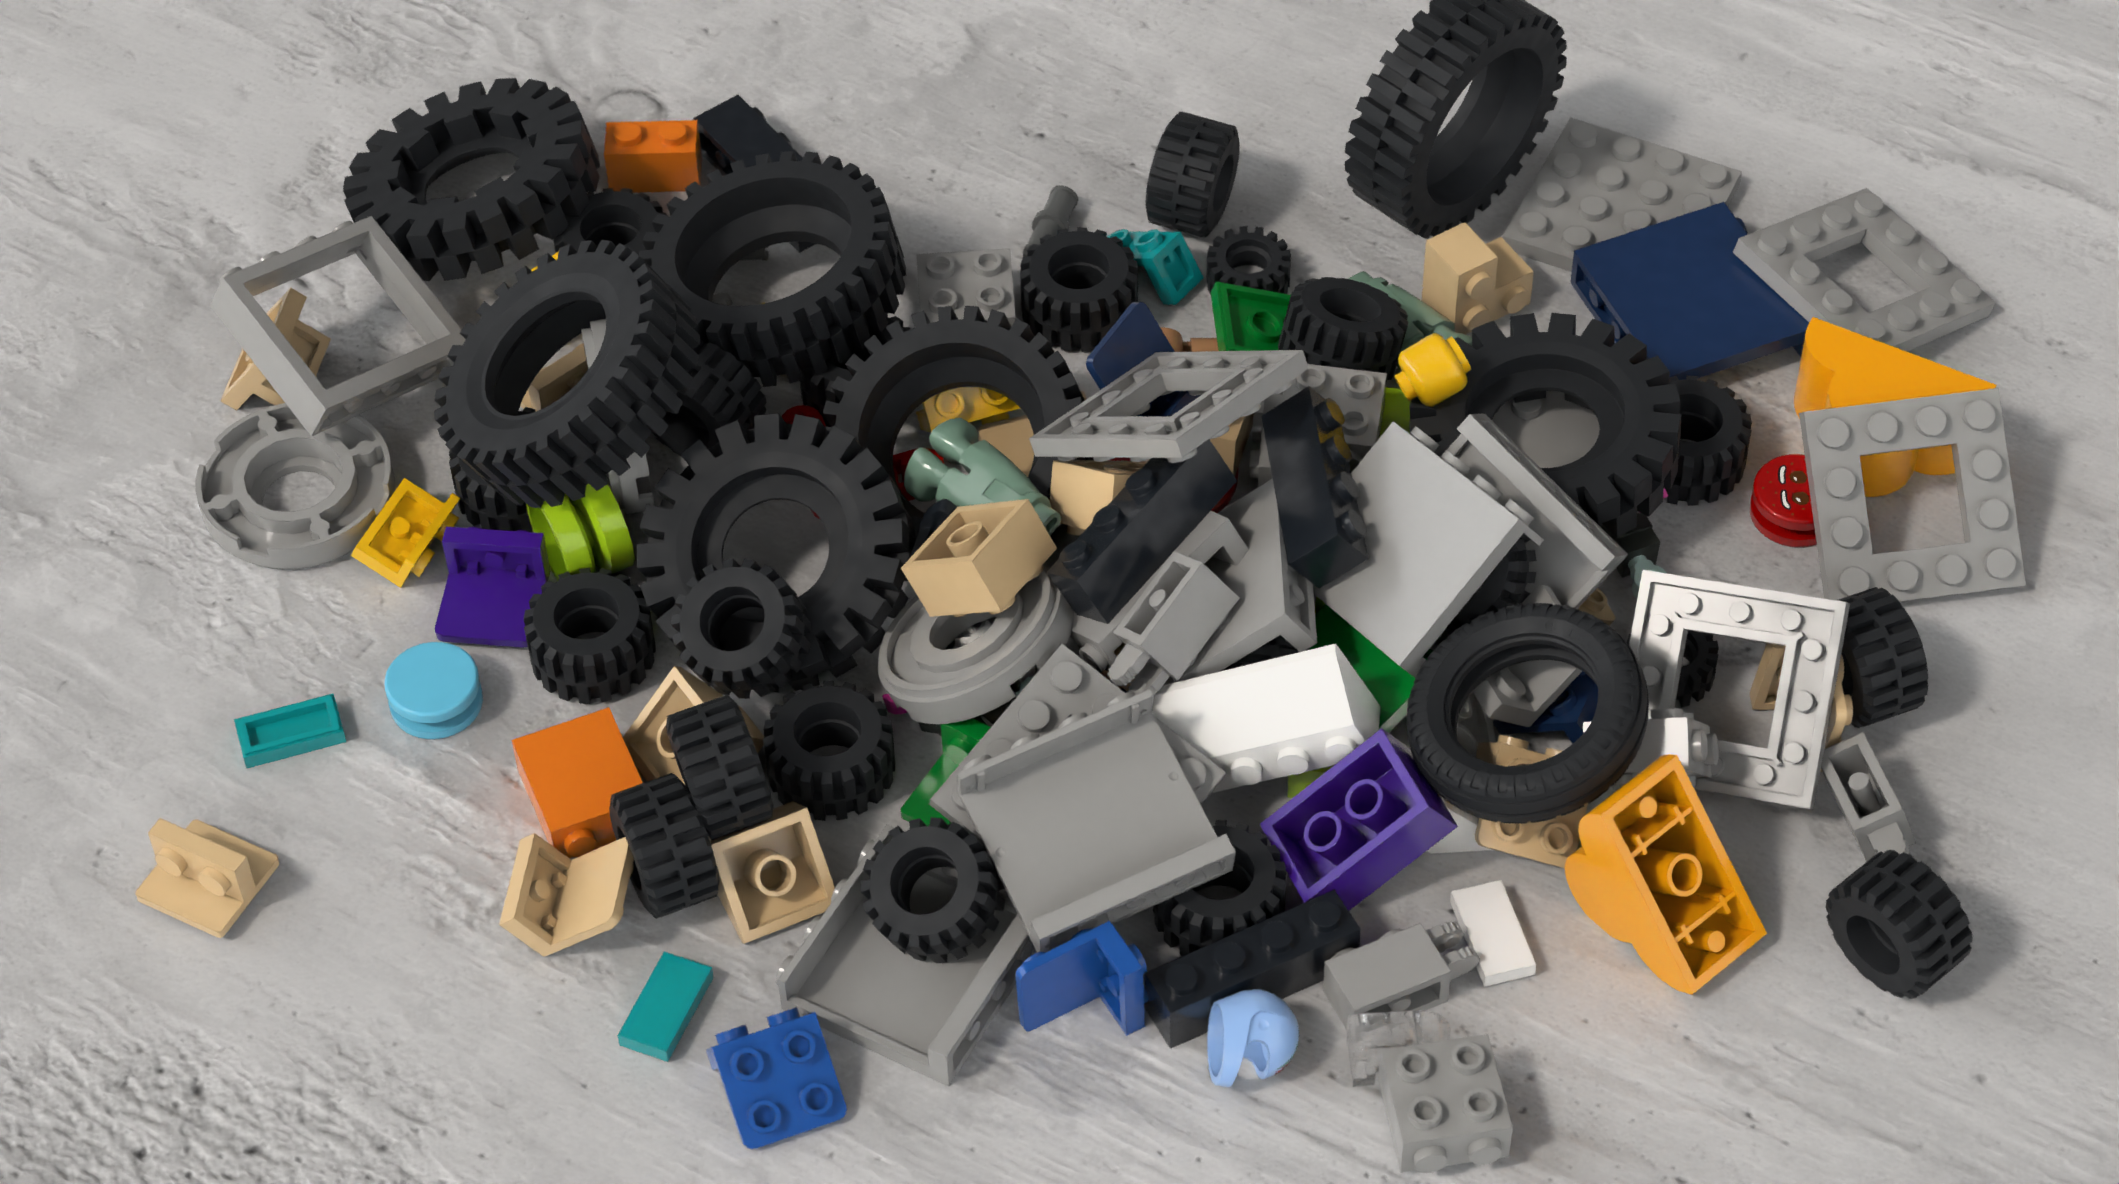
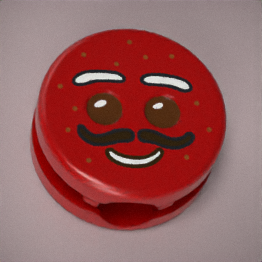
(1783, 502)

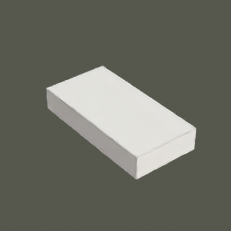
(1493, 932)

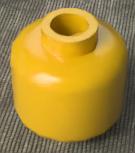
(1432, 370)

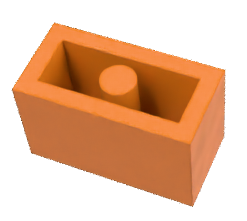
(652, 155)

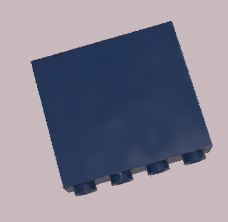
(1687, 294)

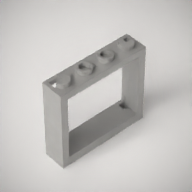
(284, 368)

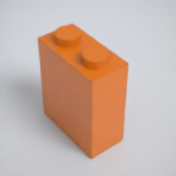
(571, 779)

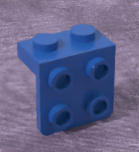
(1079, 971)
(778, 1078)

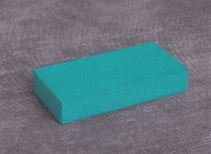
(290, 730)
(665, 1006)

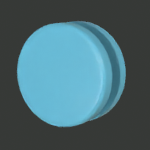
(433, 690)

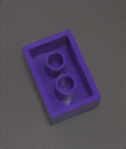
(1359, 822)

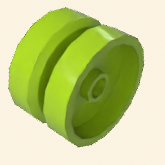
(584, 533)

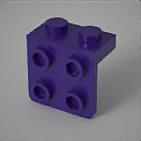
(490, 585)

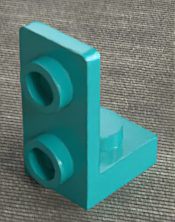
(1165, 261)

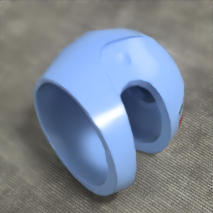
(1250, 1027)

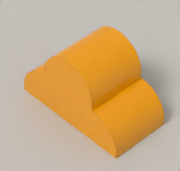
(1853, 370)
(1663, 879)

